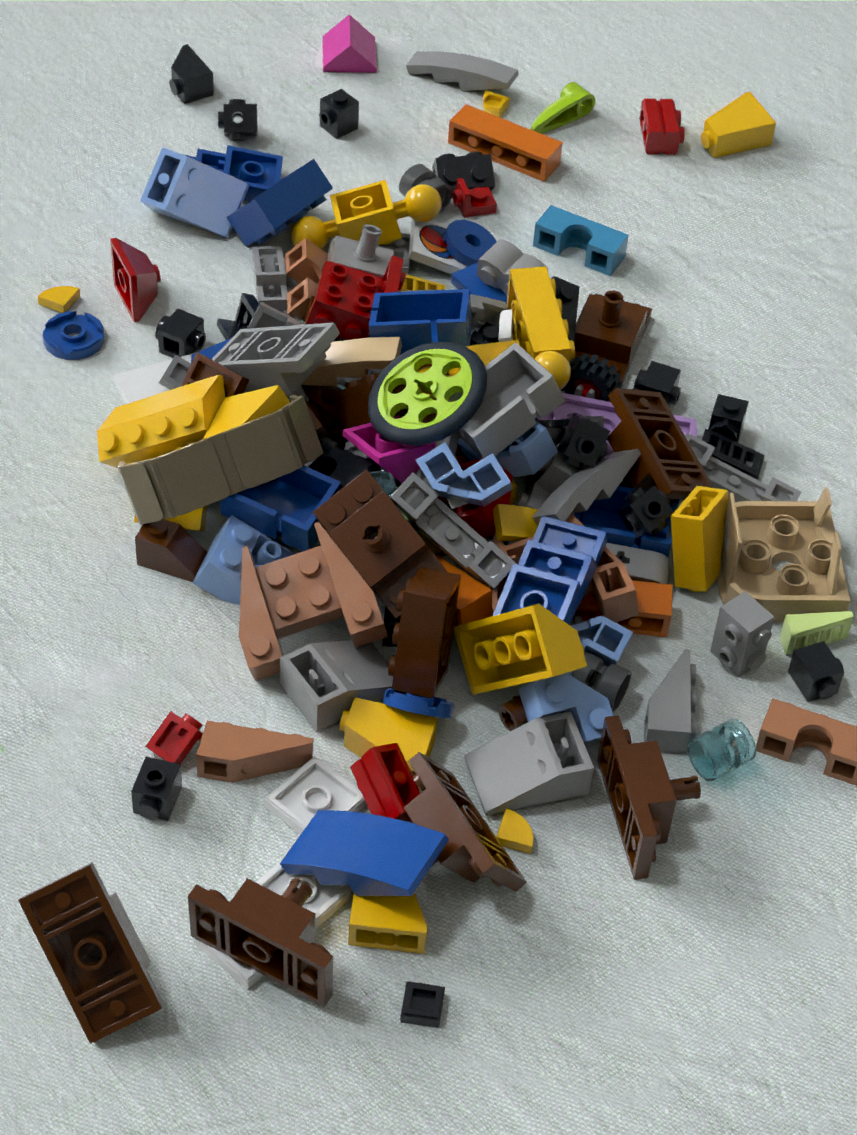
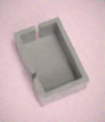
(514, 397)

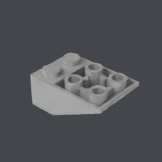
(329, 675)
(531, 765)

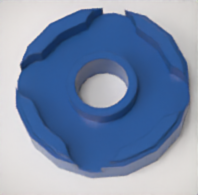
(463, 233)
(73, 347)
(419, 704)

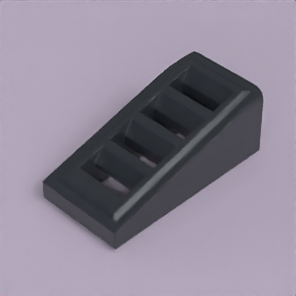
(728, 449)

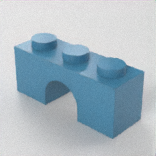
(562, 229)

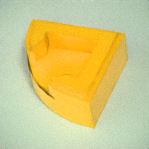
(495, 103)
(59, 298)
(515, 832)

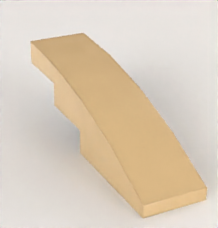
(354, 359)

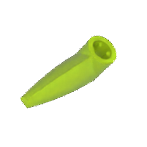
(572, 105)

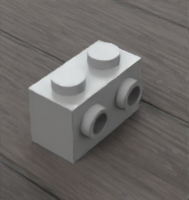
(742, 634)

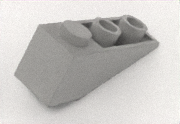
(671, 707)

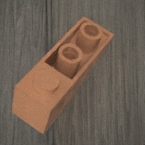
(244, 753)

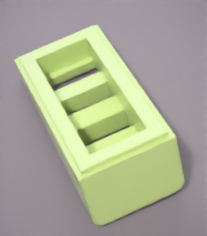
(812, 628)

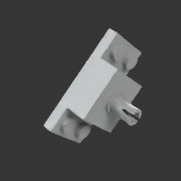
(361, 254)
(278, 355)

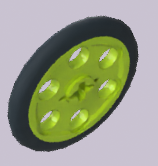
(450, 416)

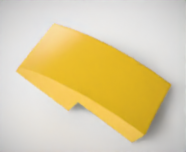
(514, 522)

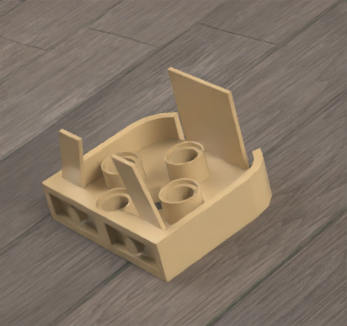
(790, 532)

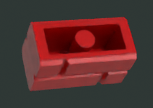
(661, 126)
(385, 781)

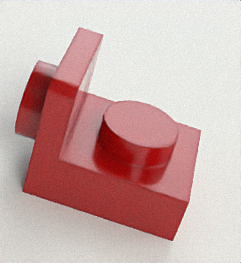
(473, 201)
(175, 737)

